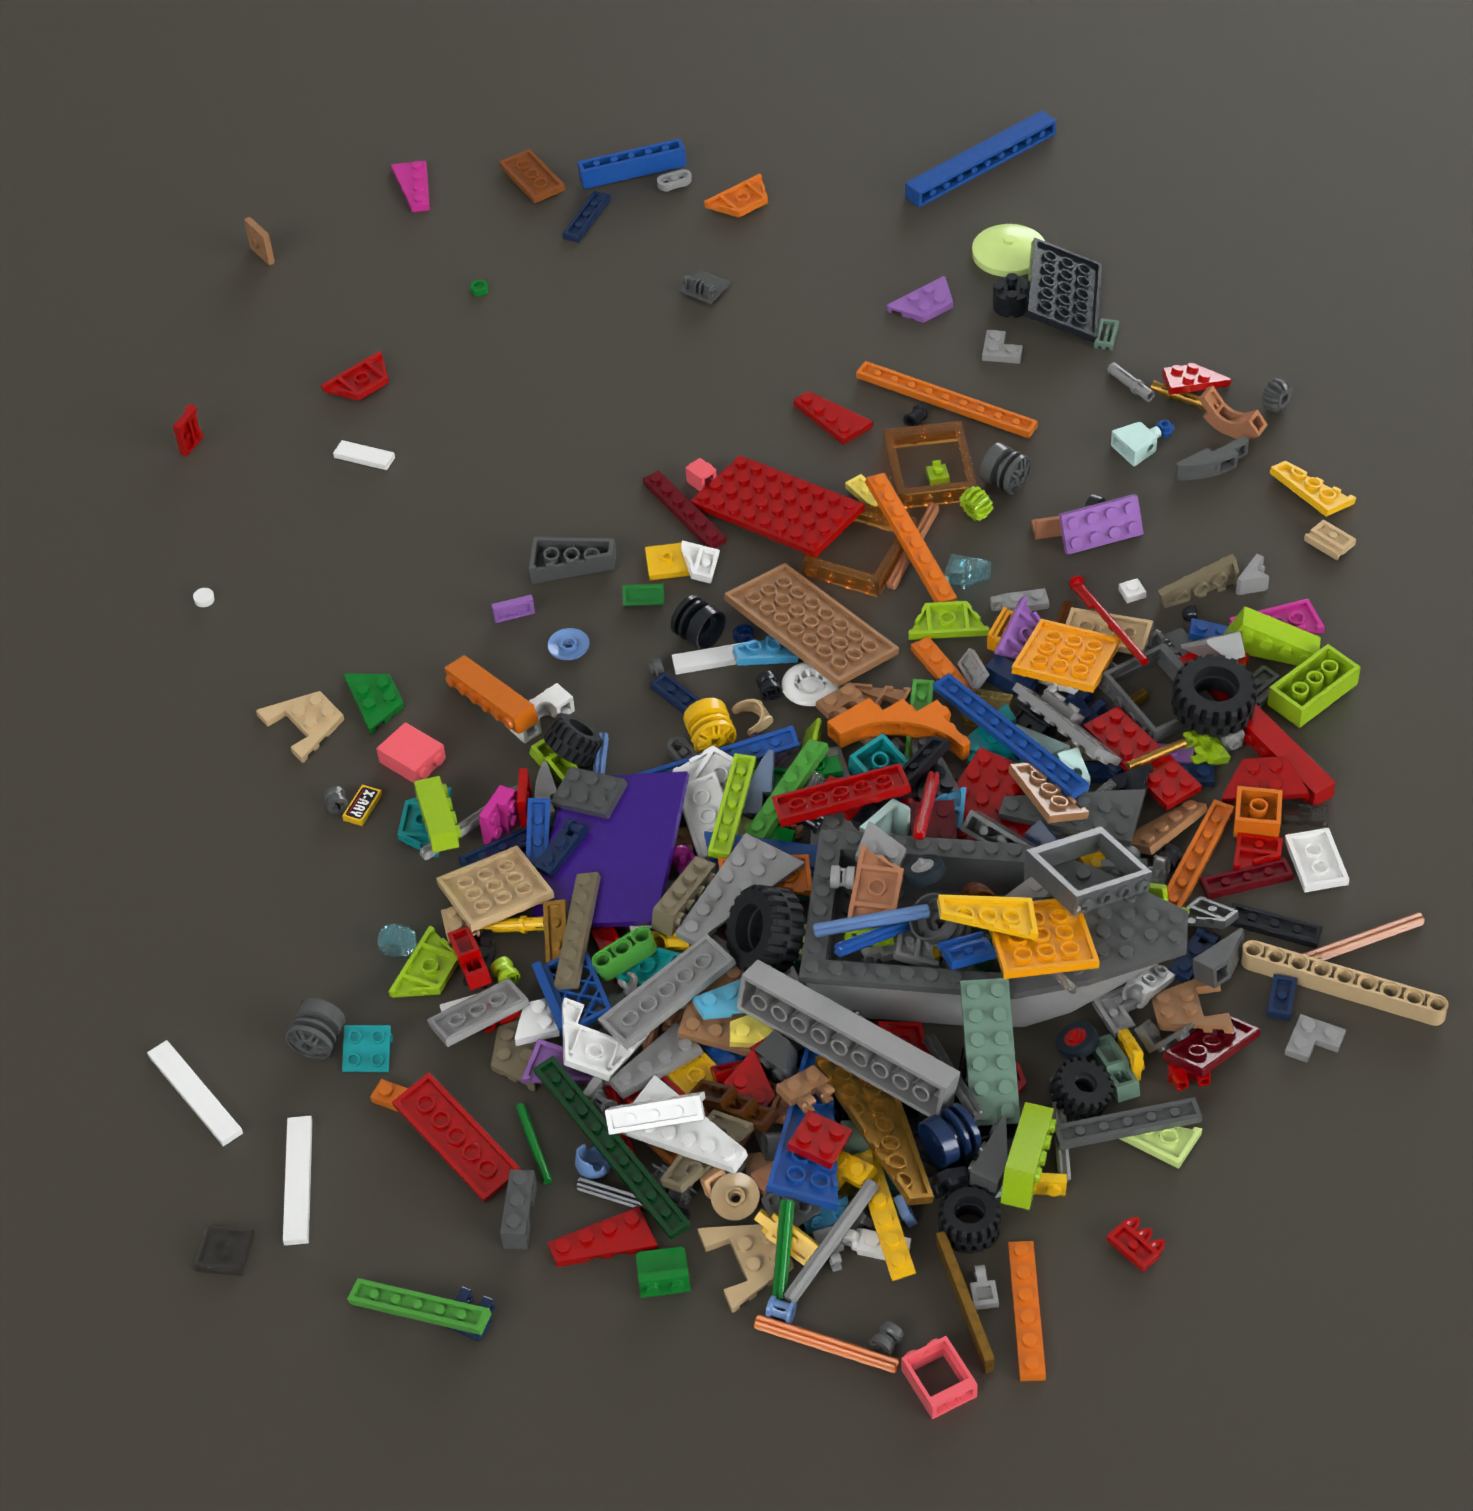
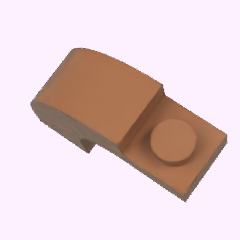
(1229, 421)

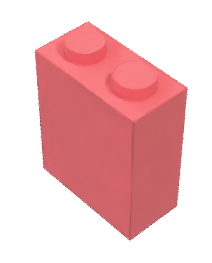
(411, 753)

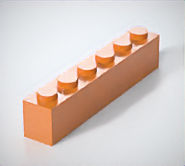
(491, 694)

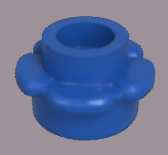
(1165, 427)

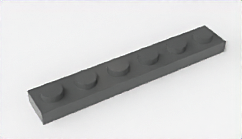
(1127, 1123)

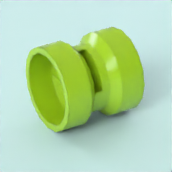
(503, 968)

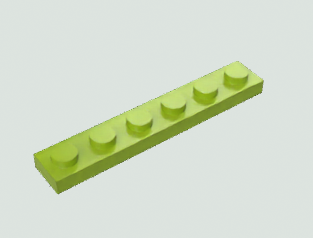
(731, 806)

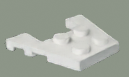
(590, 1049)

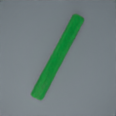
(783, 1248)

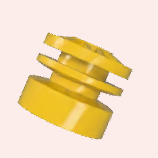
(709, 724)

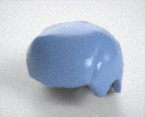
(591, 1163)

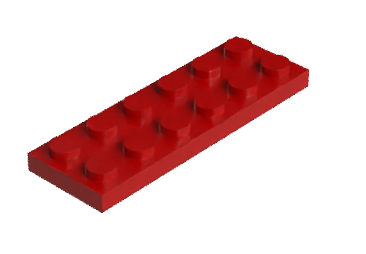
(1169, 781)
(841, 795)
(456, 1136)

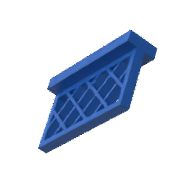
(553, 996)

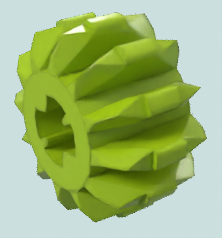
(976, 503)

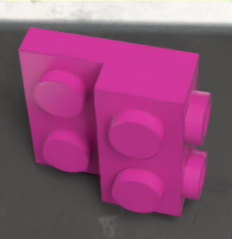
(499, 814)

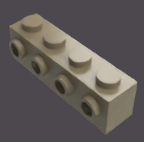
(682, 896)

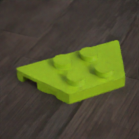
(947, 621)
(427, 968)

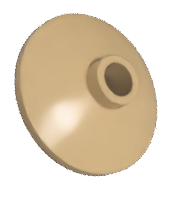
(730, 1186)

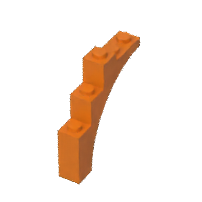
(901, 719)

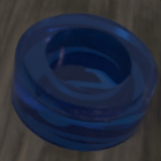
(743, 633)

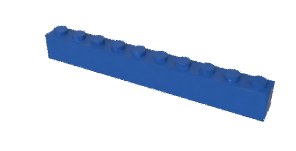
(980, 158)

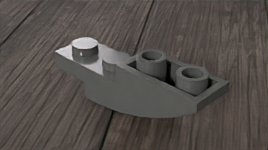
(1209, 463)

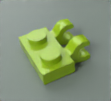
(1207, 749)

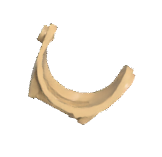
(758, 708)

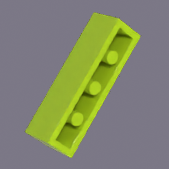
(436, 814)

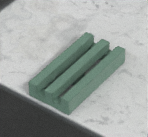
(1104, 343)

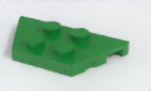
(375, 697)

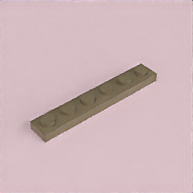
(577, 931)

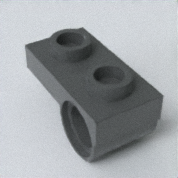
(769, 1141)

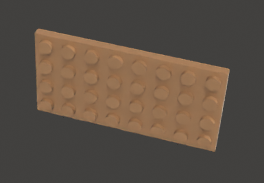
(811, 624)

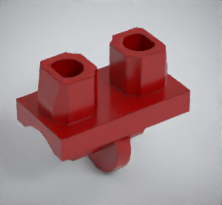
(1181, 1077)

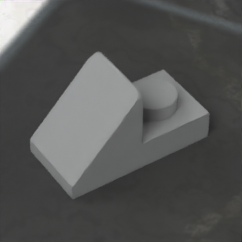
(1253, 577)

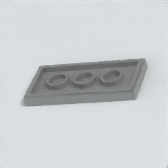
(478, 1012)

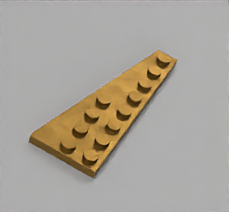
(884, 1128)

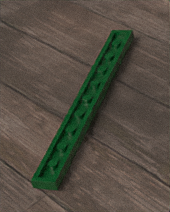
(612, 1148)

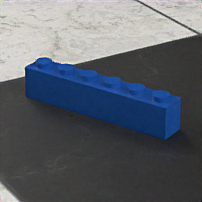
(631, 163)

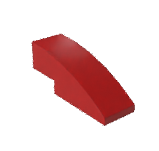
(469, 958)

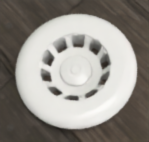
(805, 685)

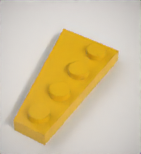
(998, 914)

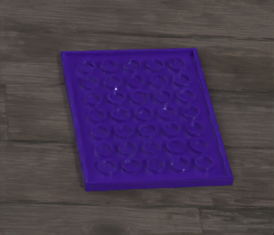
(627, 850)

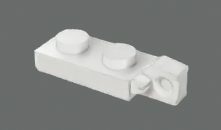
(866, 1243)

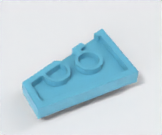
(719, 1002)

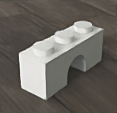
(548, 703)

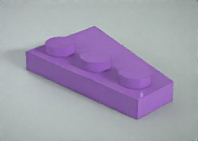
(543, 1051)

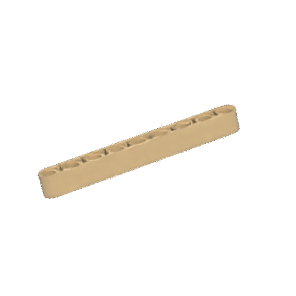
(1345, 982)

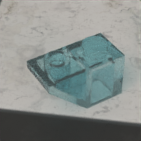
(967, 571)

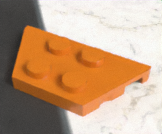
(740, 198)

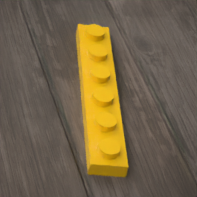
(888, 1224)

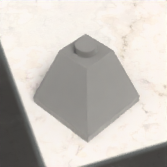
(1226, 644)

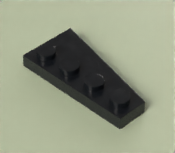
(946, 783)

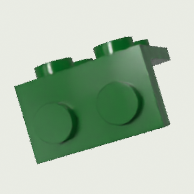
(662, 1272)

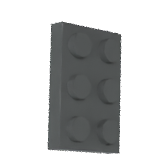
(589, 792)

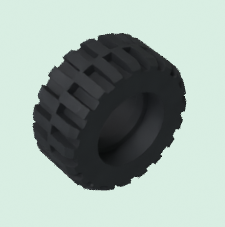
(1211, 716)
(765, 927)

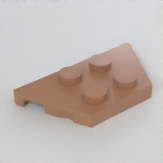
(875, 884)

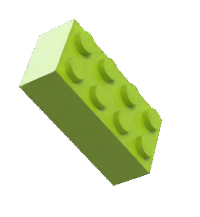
(1313, 685)

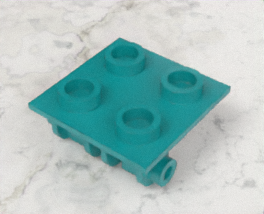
(366, 1048)

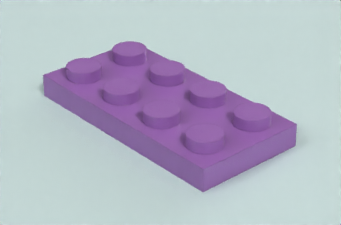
(1101, 524)

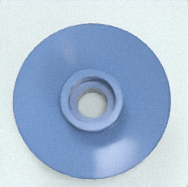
(568, 644)

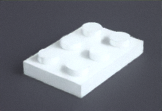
(1316, 860)

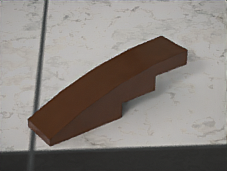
(727, 1100)

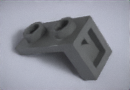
(1151, 1038)

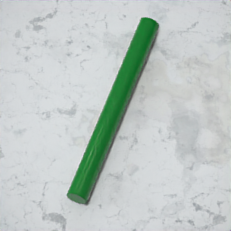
(534, 1144)

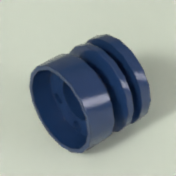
(949, 1135)

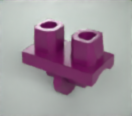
(682, 857)

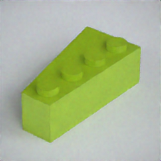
(1272, 638)
(1027, 1155)

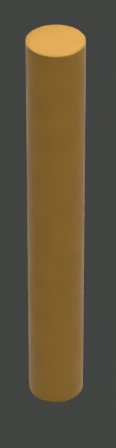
(1156, 754)

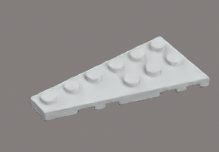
(692, 1139)

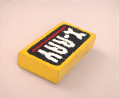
(362, 805)

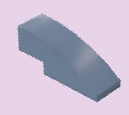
(761, 785)

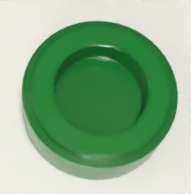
(479, 287)

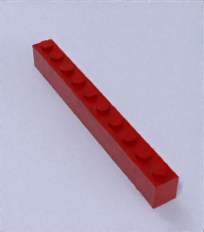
(1272, 741)

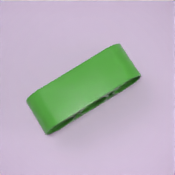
(624, 953)

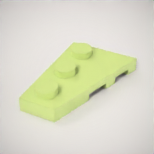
(1167, 1145)

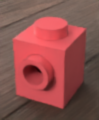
(700, 474)

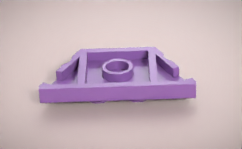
(924, 302)
(1017, 630)

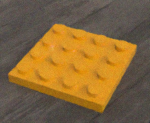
(1066, 655)
(1061, 945)

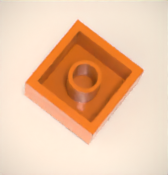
(1258, 811)

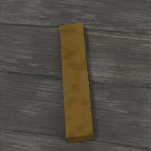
(965, 1302)

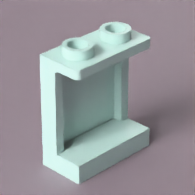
(891, 818)

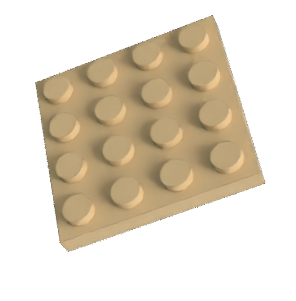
(495, 888)

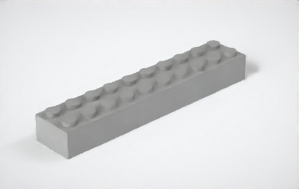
(847, 1039)

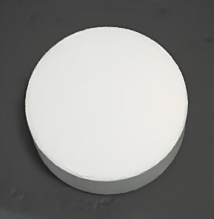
(203, 597)

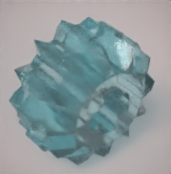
(397, 940)

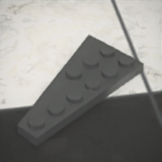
(1111, 810)

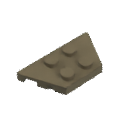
(509, 1058)

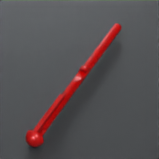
(1077, 585)

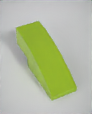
(558, 766)

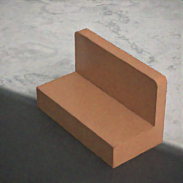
(1046, 527)

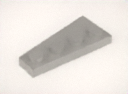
(658, 1059)

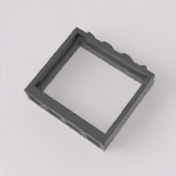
(1170, 664)
(1040, 860)

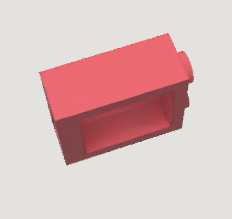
(950, 1397)

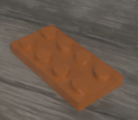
(532, 176)

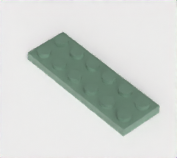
(990, 1049)

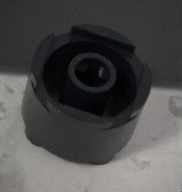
(1010, 296)

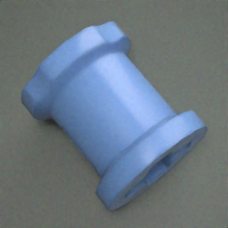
(787, 1315)

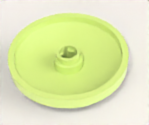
(1004, 249)

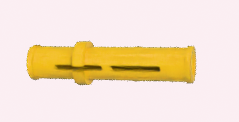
(520, 924)

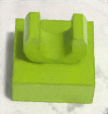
(937, 473)

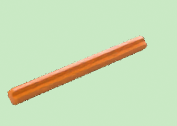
(826, 1343)

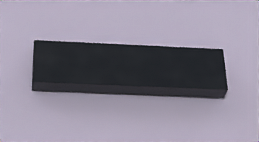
(1277, 926)

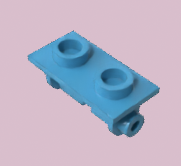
(826, 1216)

